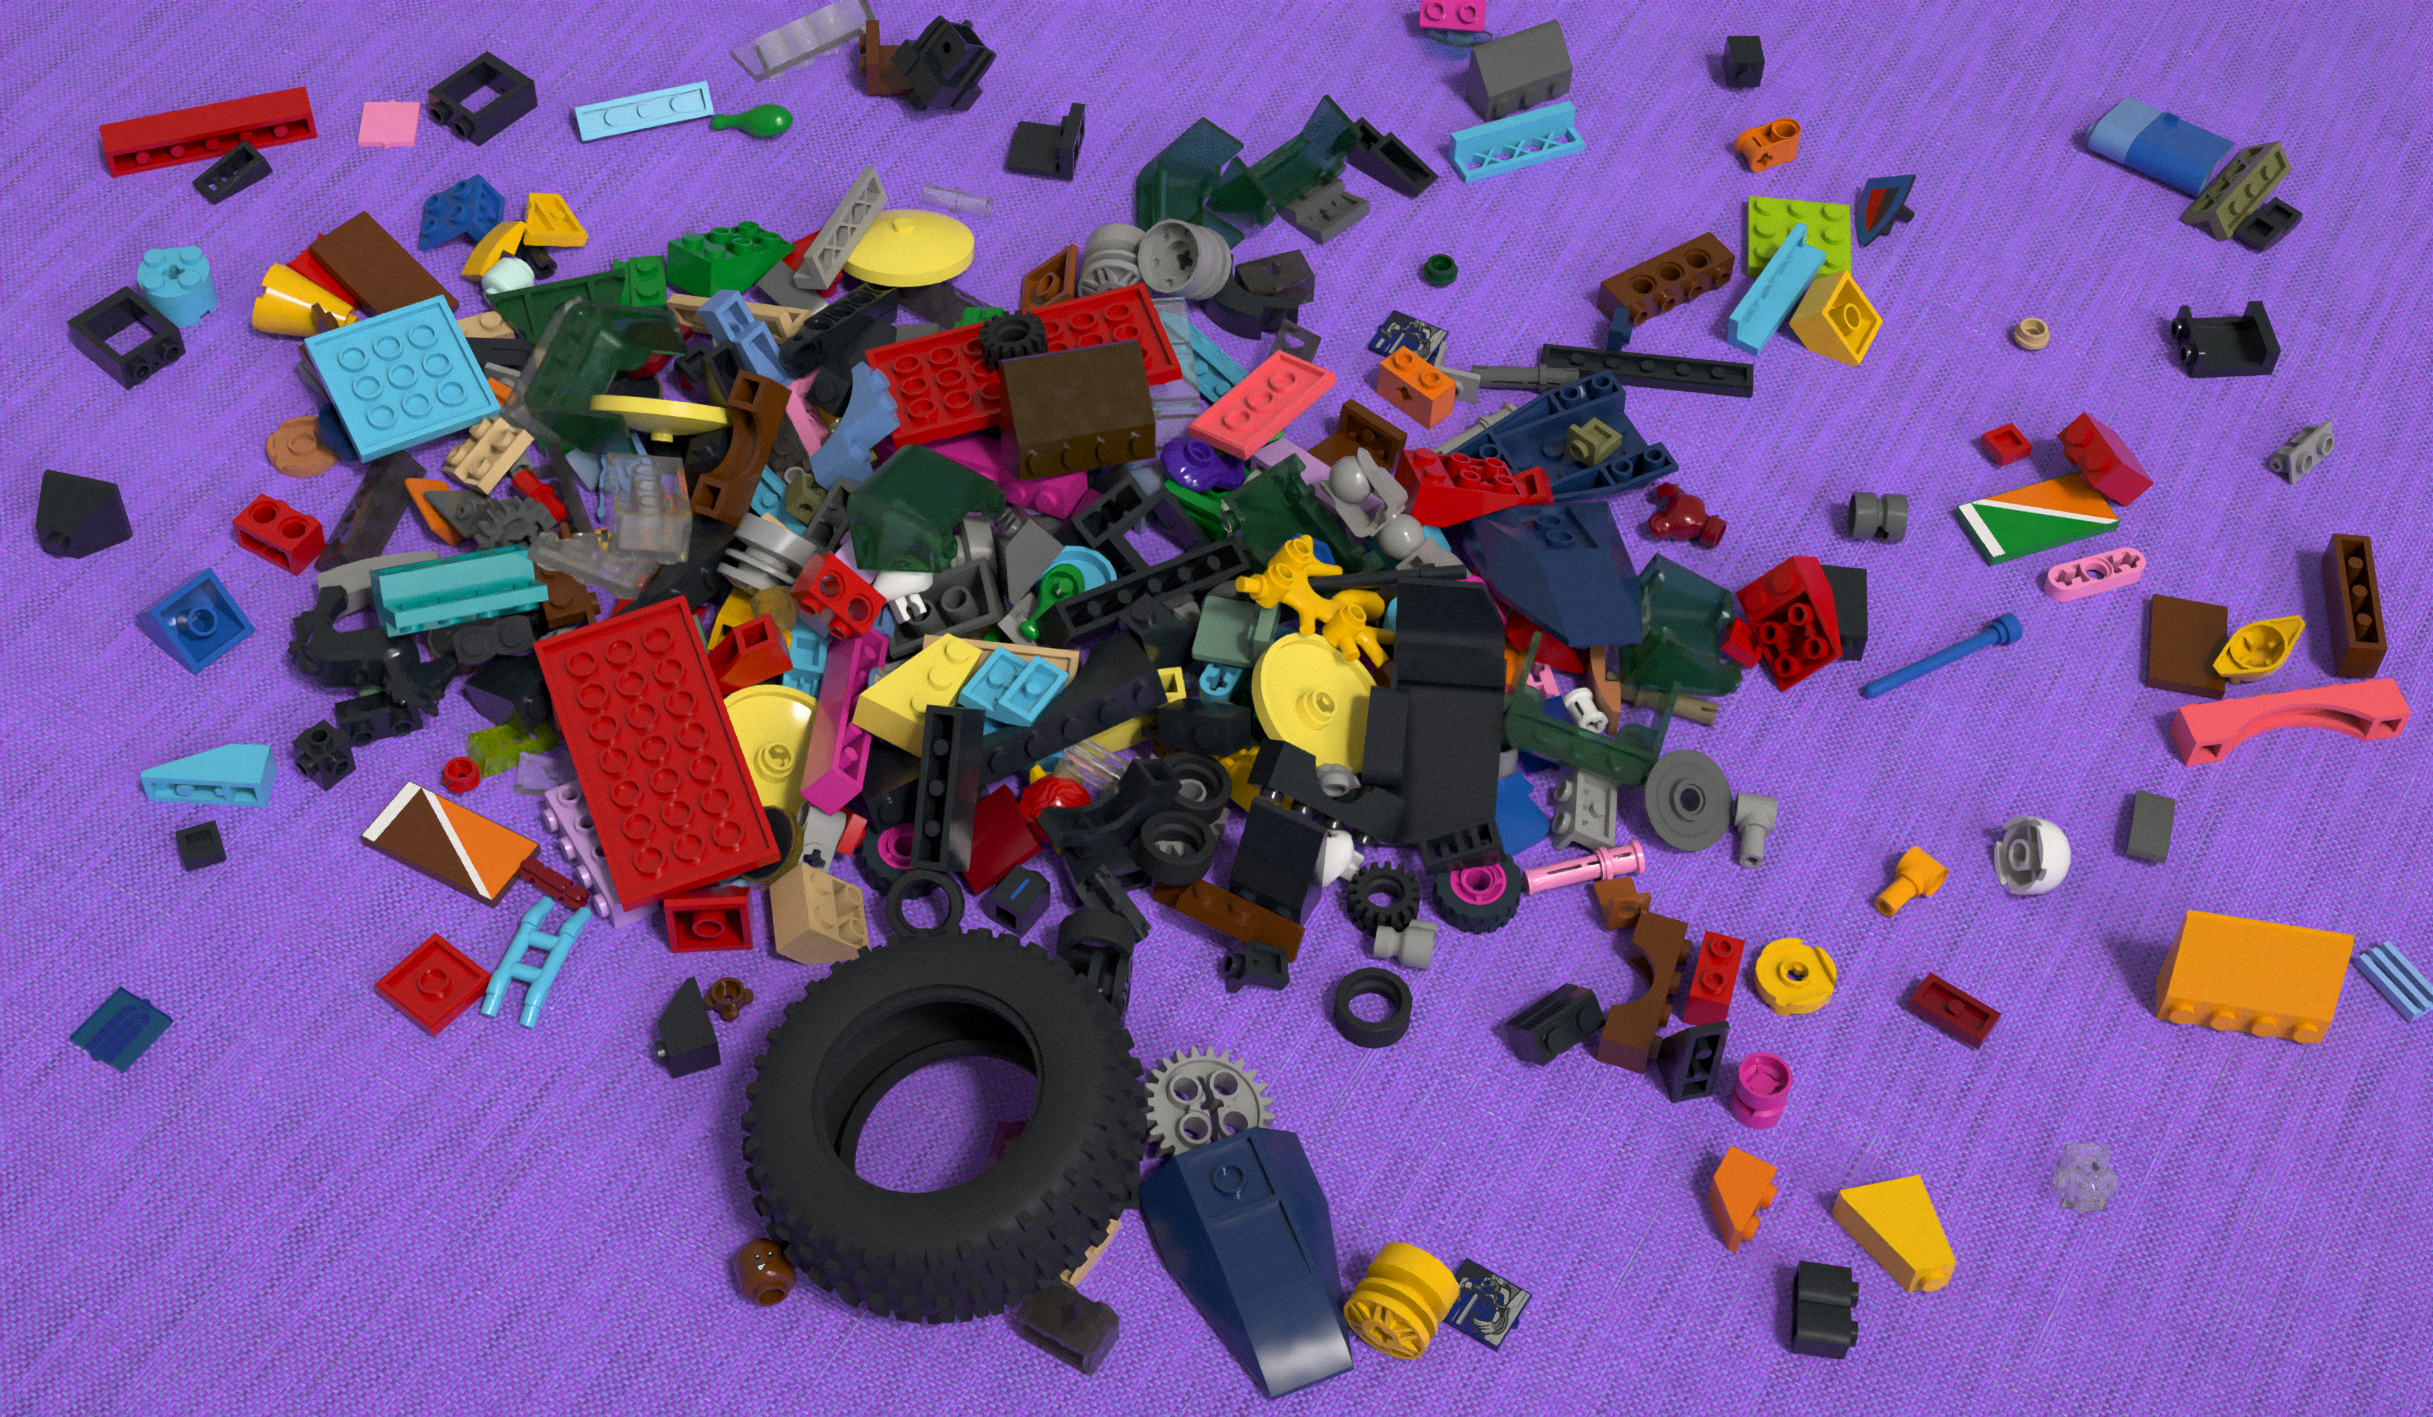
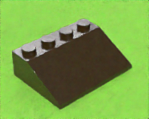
(1075, 410)

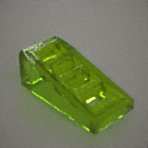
(486, 751)

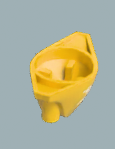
(2259, 649)

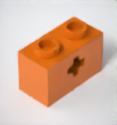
(1416, 387)

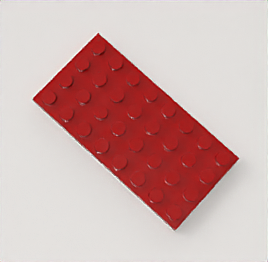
(951, 391)
(656, 753)

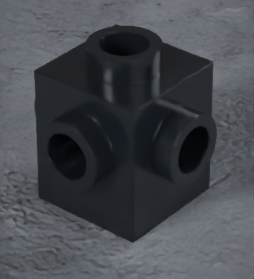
(324, 754)

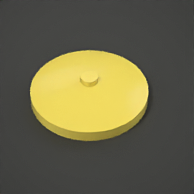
(911, 249)
(664, 417)
(1313, 699)
(775, 737)

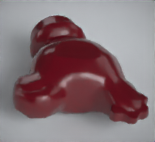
(1684, 518)

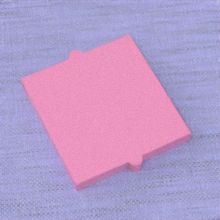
(389, 124)

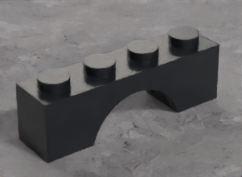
(1290, 776)

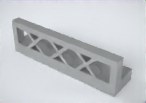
(842, 232)

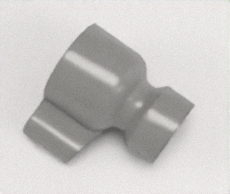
(1411, 946)

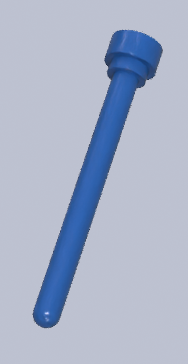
(2002, 631)

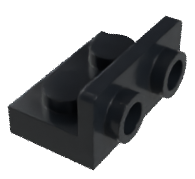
(376, 718)

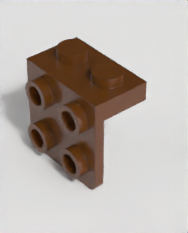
(881, 72)
(1362, 429)

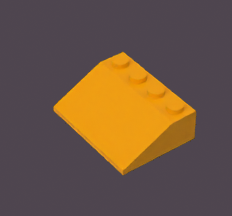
(2253, 976)

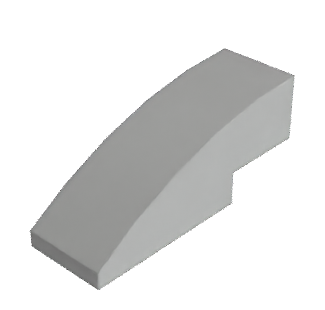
(356, 576)

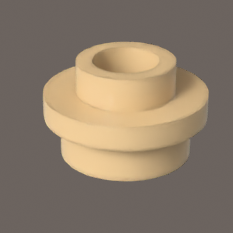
(2032, 333)

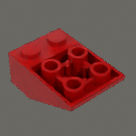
(1454, 486)
(1793, 619)

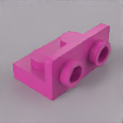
(1453, 15)

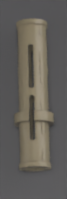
(1685, 705)

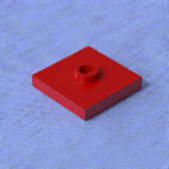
(434, 984)

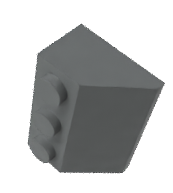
(1518, 71)
(1021, 551)
(955, 604)

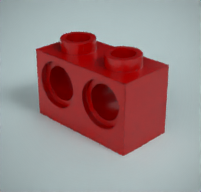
(279, 534)
(841, 589)
(1713, 979)

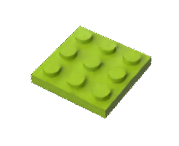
(1774, 219)

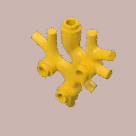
(1343, 614)

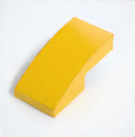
(498, 242)

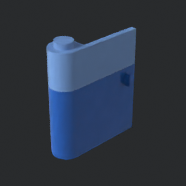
(2158, 145)

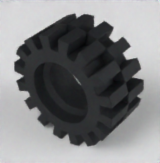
(1012, 337)
(1383, 881)

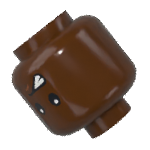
(764, 1272)

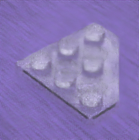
(590, 563)

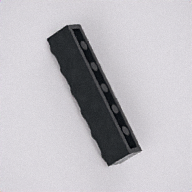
(1170, 582)

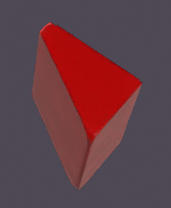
(1535, 486)

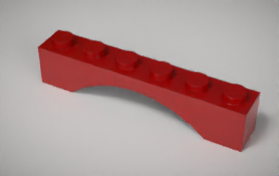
(744, 657)

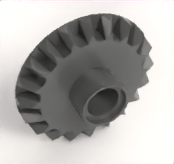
(1704, 797)

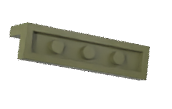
(2240, 189)

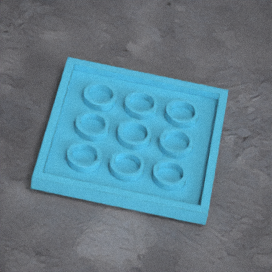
(402, 378)

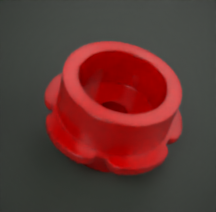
(458, 768)

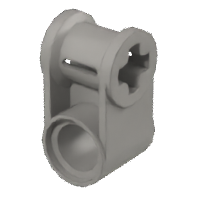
(820, 834)

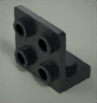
(1049, 148)

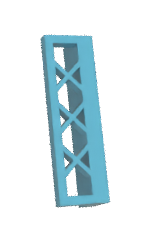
(643, 110)
(1510, 137)
(1774, 292)
(1214, 368)

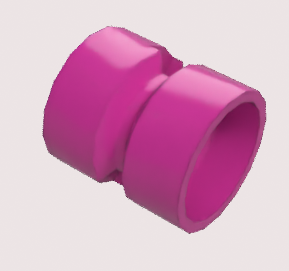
(1761, 1090)

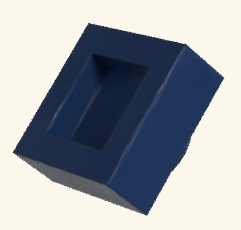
(1620, 330)

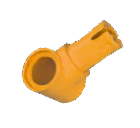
(1915, 875)

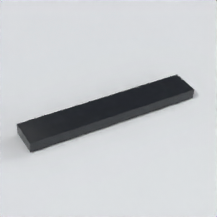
(1656, 370)

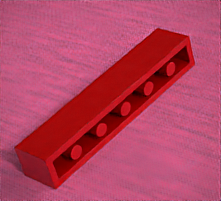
(207, 131)

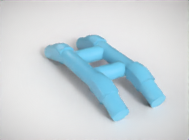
(540, 978)

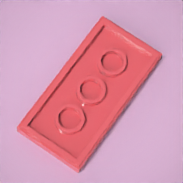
(1262, 404)

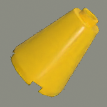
(288, 302)

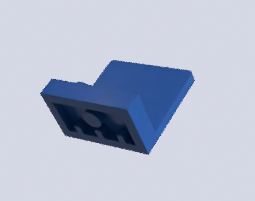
(467, 206)

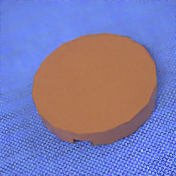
(297, 450)

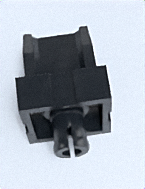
(944, 65)

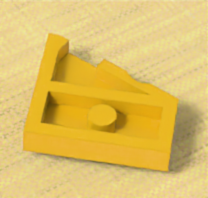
(551, 222)

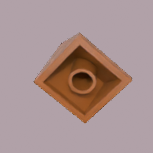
(1051, 281)

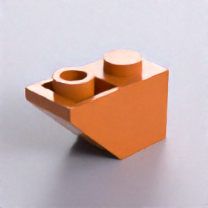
(1738, 1193)

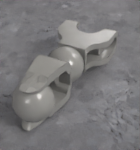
(1397, 533)

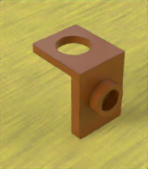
(1620, 902)

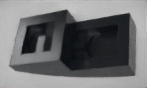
(2269, 225)

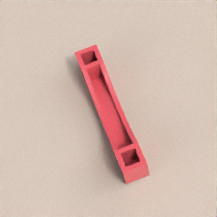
(2358, 709)

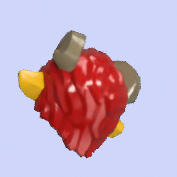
(1050, 791)

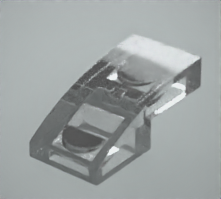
(540, 774)

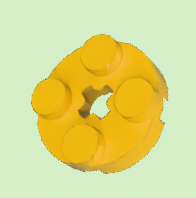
(1792, 996)

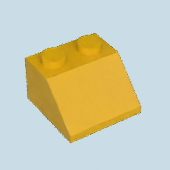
(1836, 319)

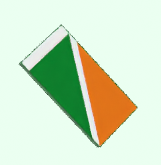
(2036, 518)

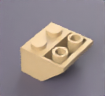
(817, 917)

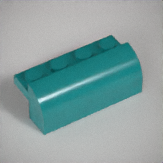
(456, 590)

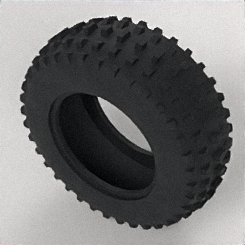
(994, 1233)

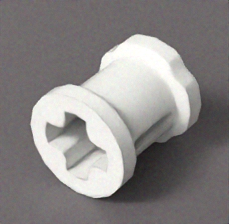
(1585, 710)

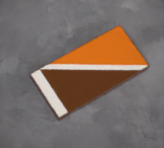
(450, 844)

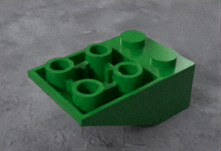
(724, 258)

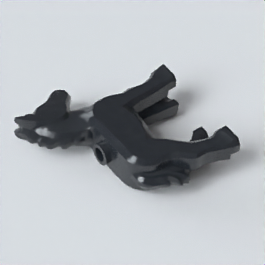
(367, 657)

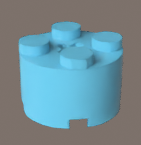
(178, 284)

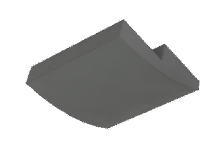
(1325, 211)

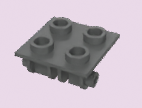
(464, 508)

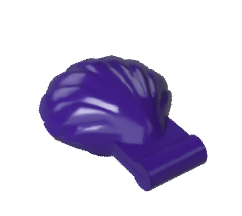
(1198, 468)

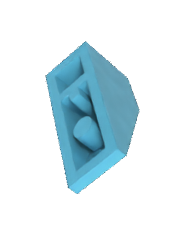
(216, 777)

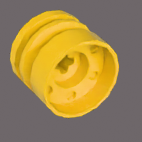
(1401, 1300)

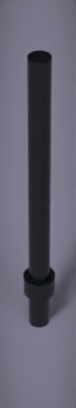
(1381, 578)

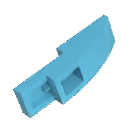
(808, 658)

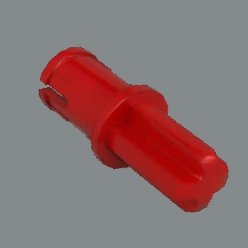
(529, 485)

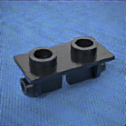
(1103, 892)

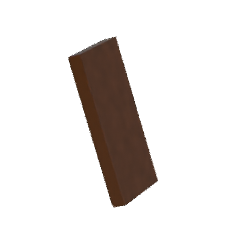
(376, 267)

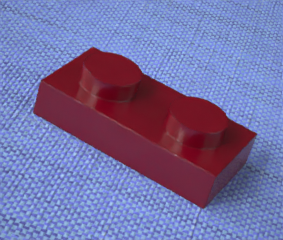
(1954, 1010)

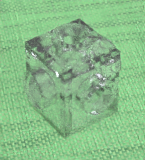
(2084, 1177)

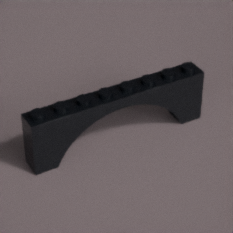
(516, 688)
(1108, 690)

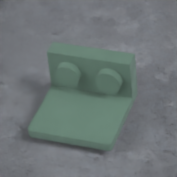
(1235, 631)

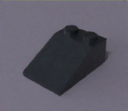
(1280, 861)

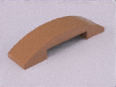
(1606, 693)

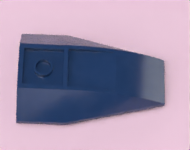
(1538, 436)
(1256, 1254)

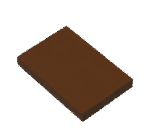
(2184, 645)

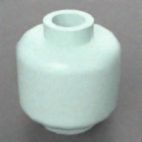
(505, 276)

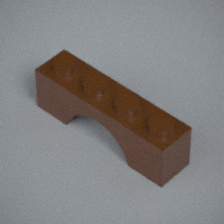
(756, 411)
(1631, 1028)

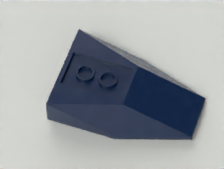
(1560, 570)

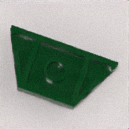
(532, 307)

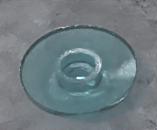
(1459, 42)

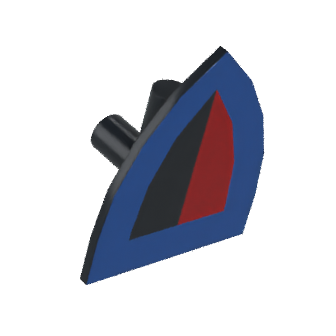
(1881, 204)

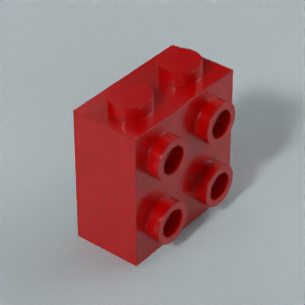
(2104, 460)

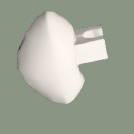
(902, 591)
(1340, 857)

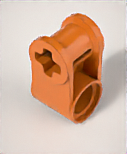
(1772, 143)

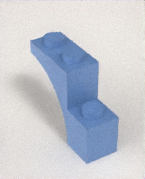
(864, 424)

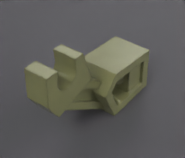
(804, 497)

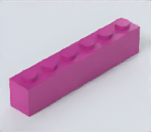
(1049, 495)
(837, 746)

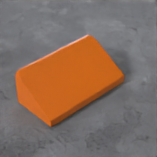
(437, 522)

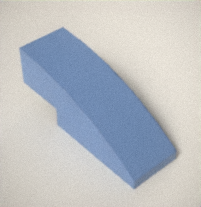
(730, 319)

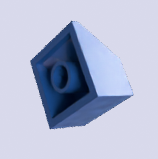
(196, 621)

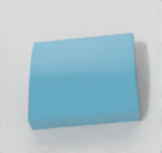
(1013, 688)

